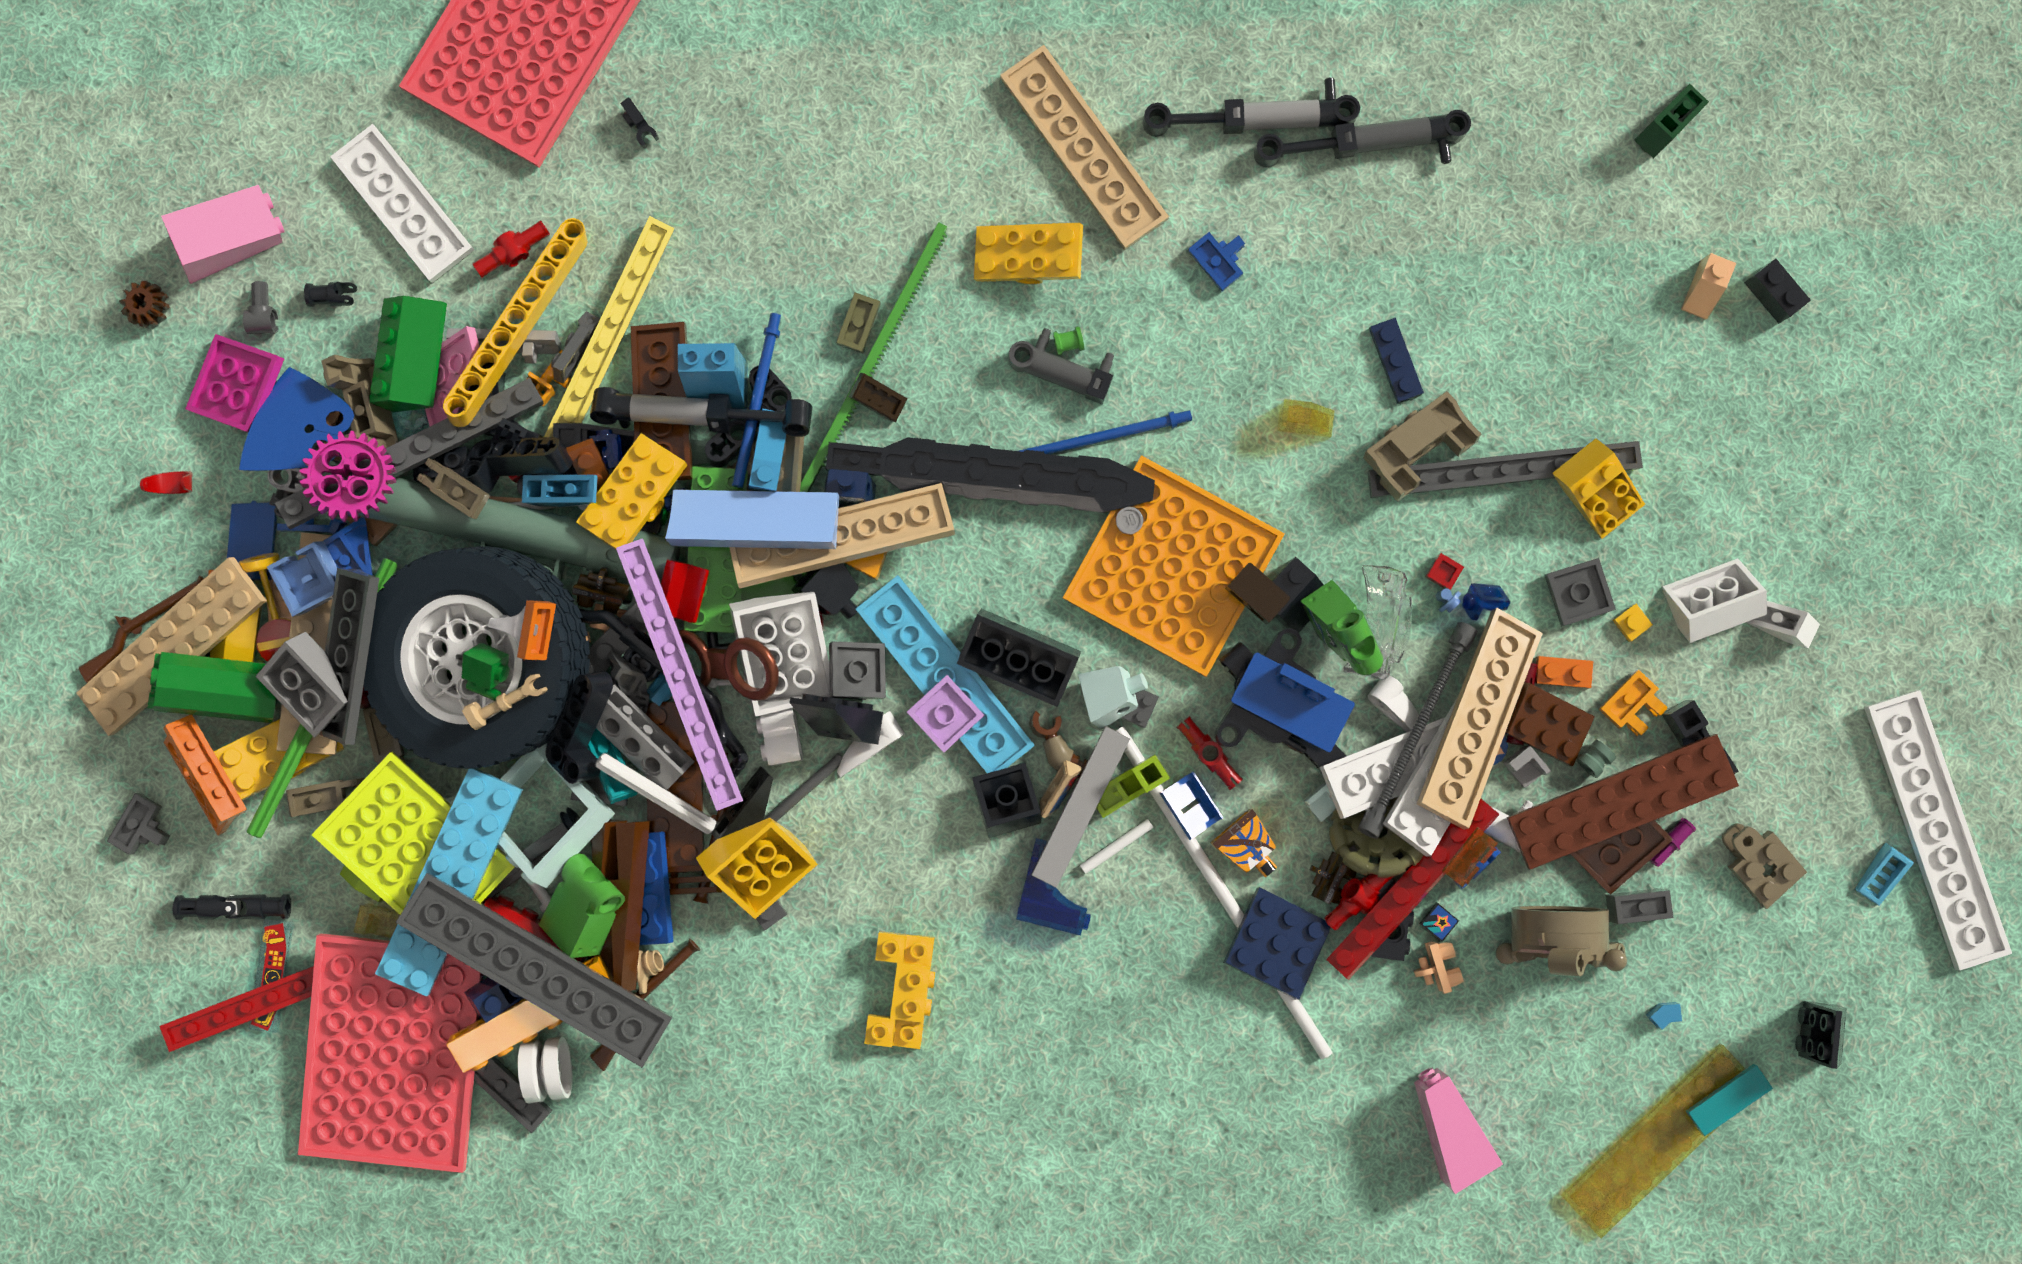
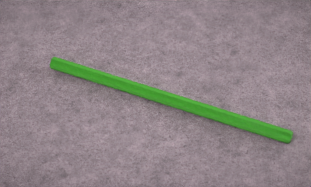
(297, 748)

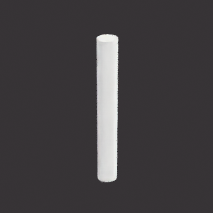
(1116, 846)

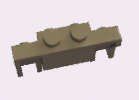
(355, 381)
(1416, 437)

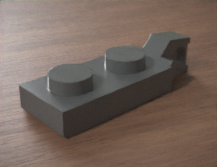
(574, 347)

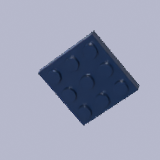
(1277, 943)

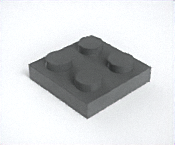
(1580, 592)
(857, 670)

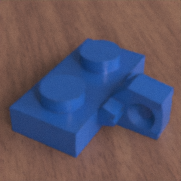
(1218, 259)

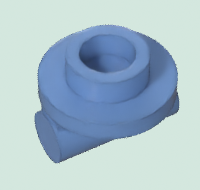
(1449, 601)

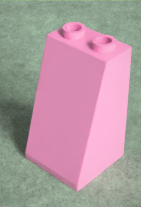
(223, 231)
(1455, 1136)

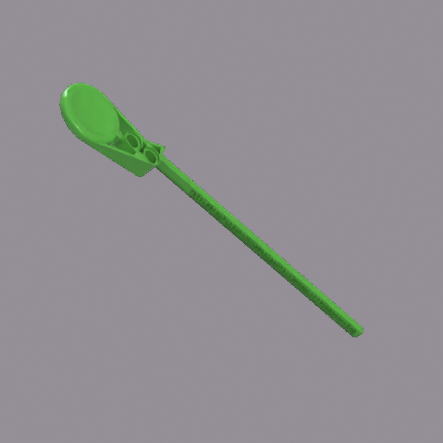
(784, 585)

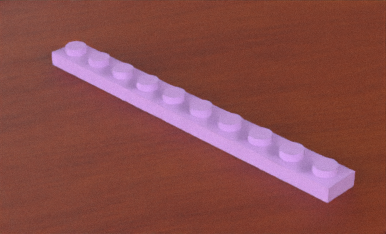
(679, 674)

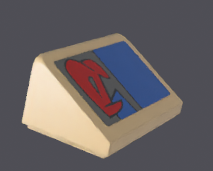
(1059, 788)

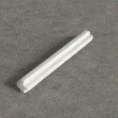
(655, 793)

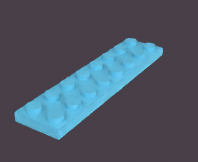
(930, 656)
(458, 859)

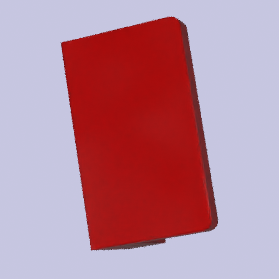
(684, 589)

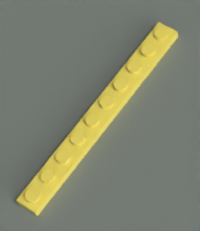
(613, 323)

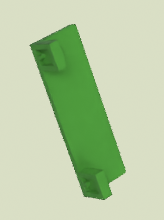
(721, 583)

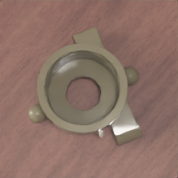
(1565, 936)

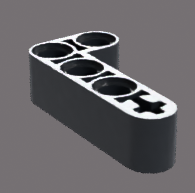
(773, 388)
(514, 458)
(574, 729)

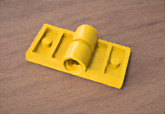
(1028, 252)
(632, 493)
(255, 759)

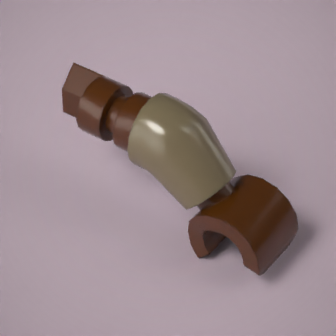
(1054, 745)

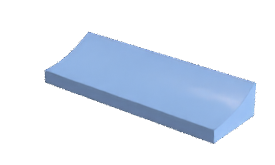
(753, 519)

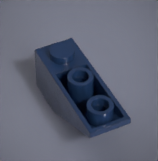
(490, 998)

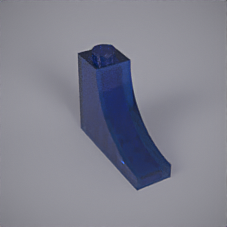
(1046, 905)

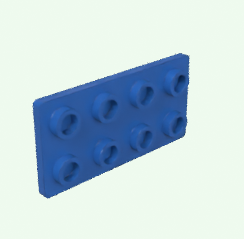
(1293, 701)

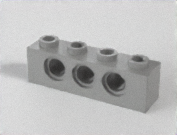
(642, 740)

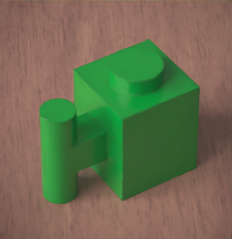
(484, 669)

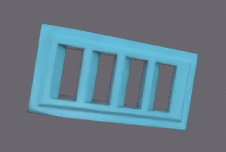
(1881, 860)

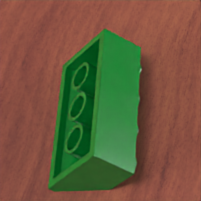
(408, 353)

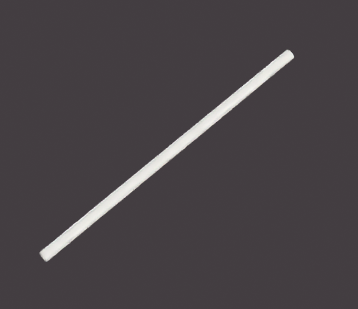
(1226, 900)

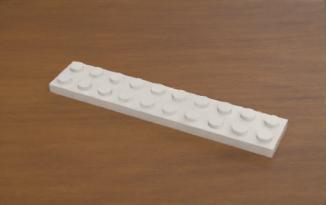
(1937, 830)

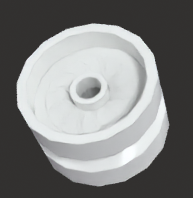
(545, 1070)

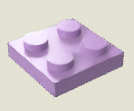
(945, 713)

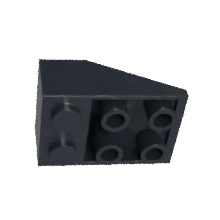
(840, 718)
(1821, 1033)

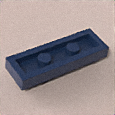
(1396, 360)

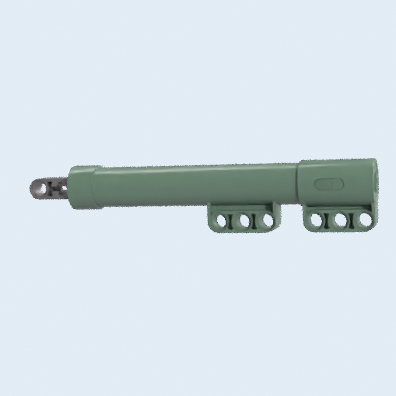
(531, 532)

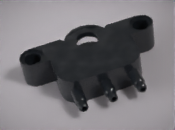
(1243, 720)

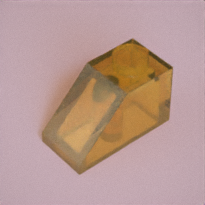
(1305, 418)

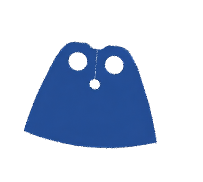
(278, 431)

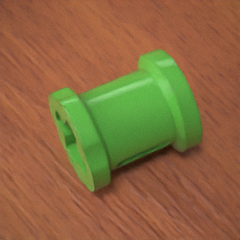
(1068, 341)

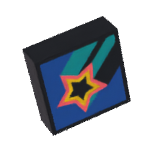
(1439, 922)

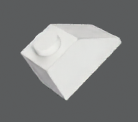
(1787, 624)

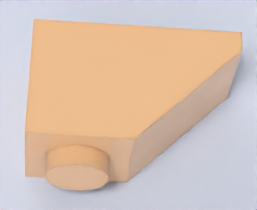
(1708, 285)

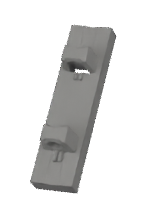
(536, 342)

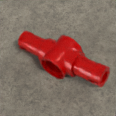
(511, 248)
(1219, 764)
(1356, 898)

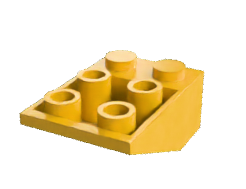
(1599, 487)

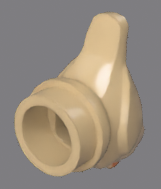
(648, 965)

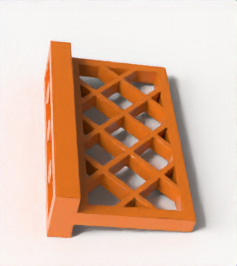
(203, 773)

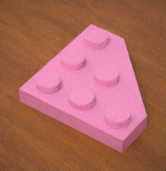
(454, 358)

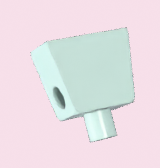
(1110, 694)

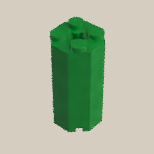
(209, 688)

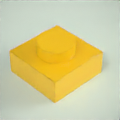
(1632, 622)

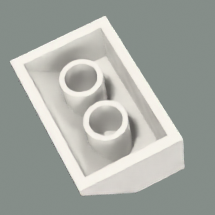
(1715, 600)

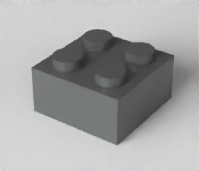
(1146, 704)

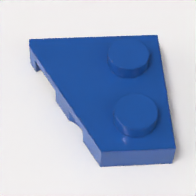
(351, 547)

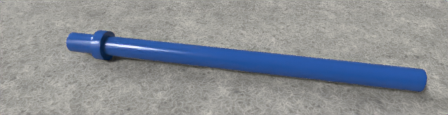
(771, 333)
(1171, 419)

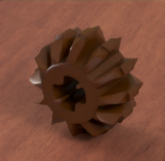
(154, 306)

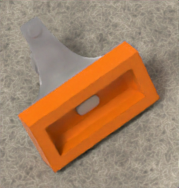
(529, 628)

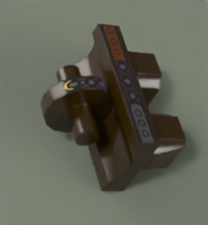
(600, 588)
(1329, 877)

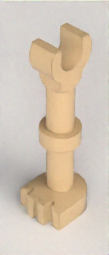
(477, 716)

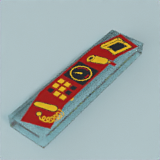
(272, 966)

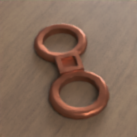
(723, 664)

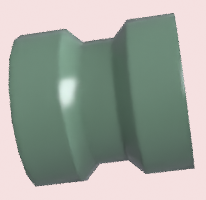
(1595, 758)

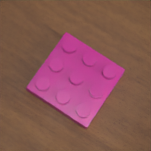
(234, 382)

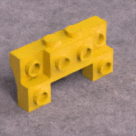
(910, 991)

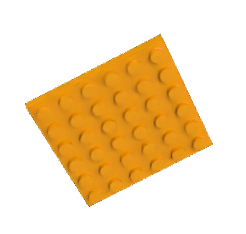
(1174, 571)

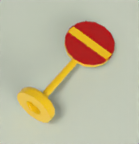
(276, 631)

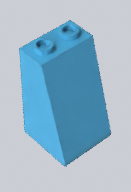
(714, 370)

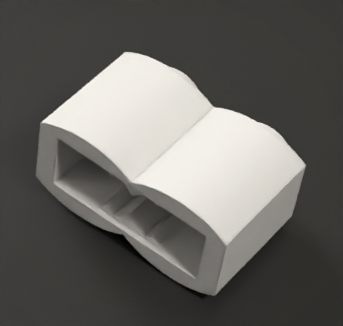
(780, 737)

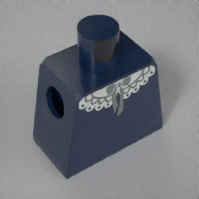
(851, 486)

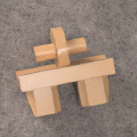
(1444, 978)

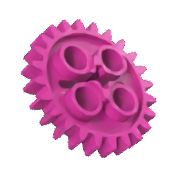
(352, 452)

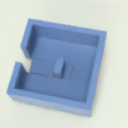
(305, 581)

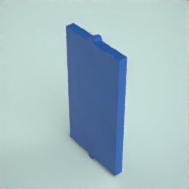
(252, 532)

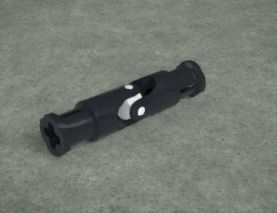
(212, 906)

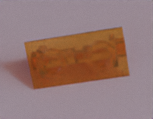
(1463, 864)

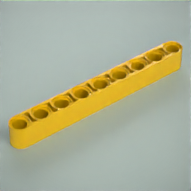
(515, 333)

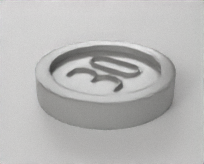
(1129, 520)

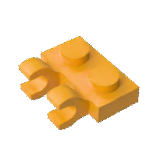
(1629, 699)

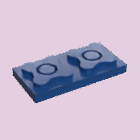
(656, 910)

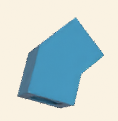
(1665, 1013)

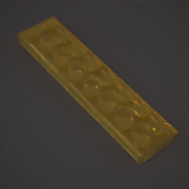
(1648, 1148)

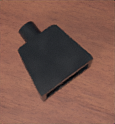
(832, 589)

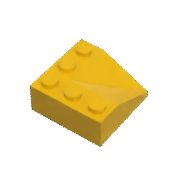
(757, 864)

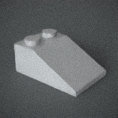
(304, 682)

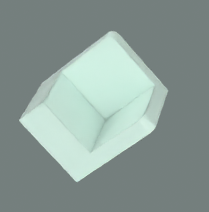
(1320, 802)

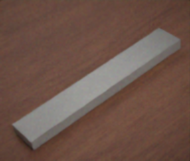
(1080, 807)

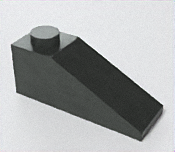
(750, 810)

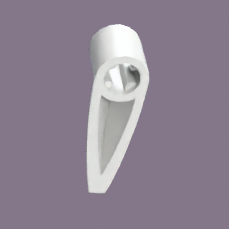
(1394, 703)
(860, 752)

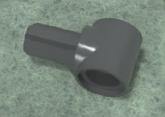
(260, 316)

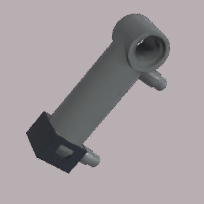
(1062, 371)

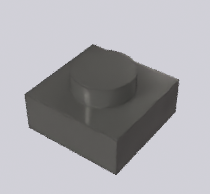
(771, 915)

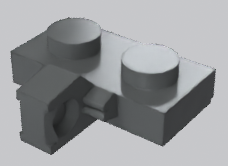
(138, 825)

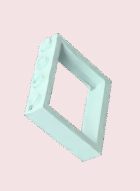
(572, 841)

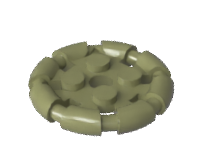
(1383, 847)

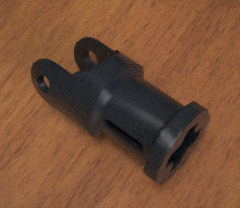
(329, 294)

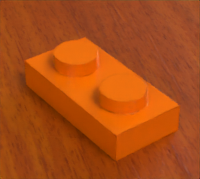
(1564, 672)

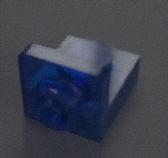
(612, 452)
(1484, 597)

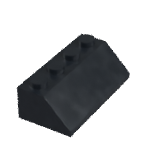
(1018, 657)

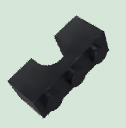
(1689, 724)

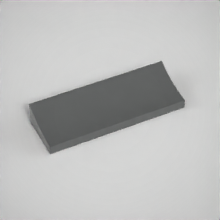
(349, 646)

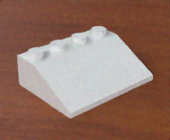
(795, 638)

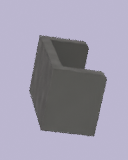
(1639, 906)

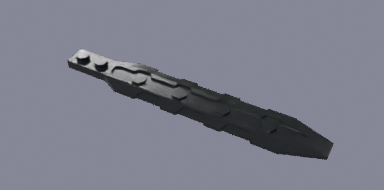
(999, 474)

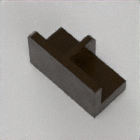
(1258, 593)

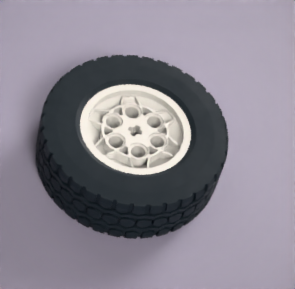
(409, 668)

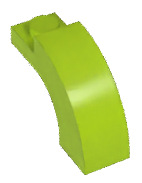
(1132, 784)

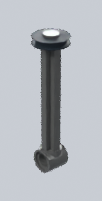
(539, 849)

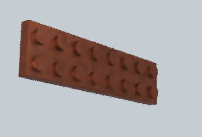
(1622, 801)

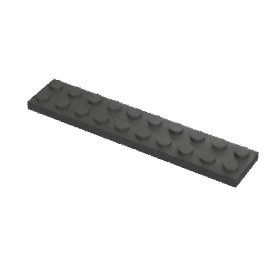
(534, 969)

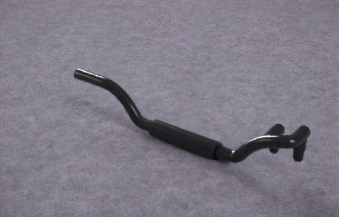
(643, 646)

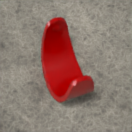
(168, 483)

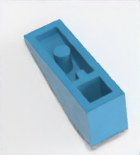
(767, 456)
(559, 490)

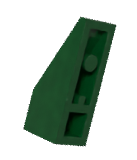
(1671, 121)

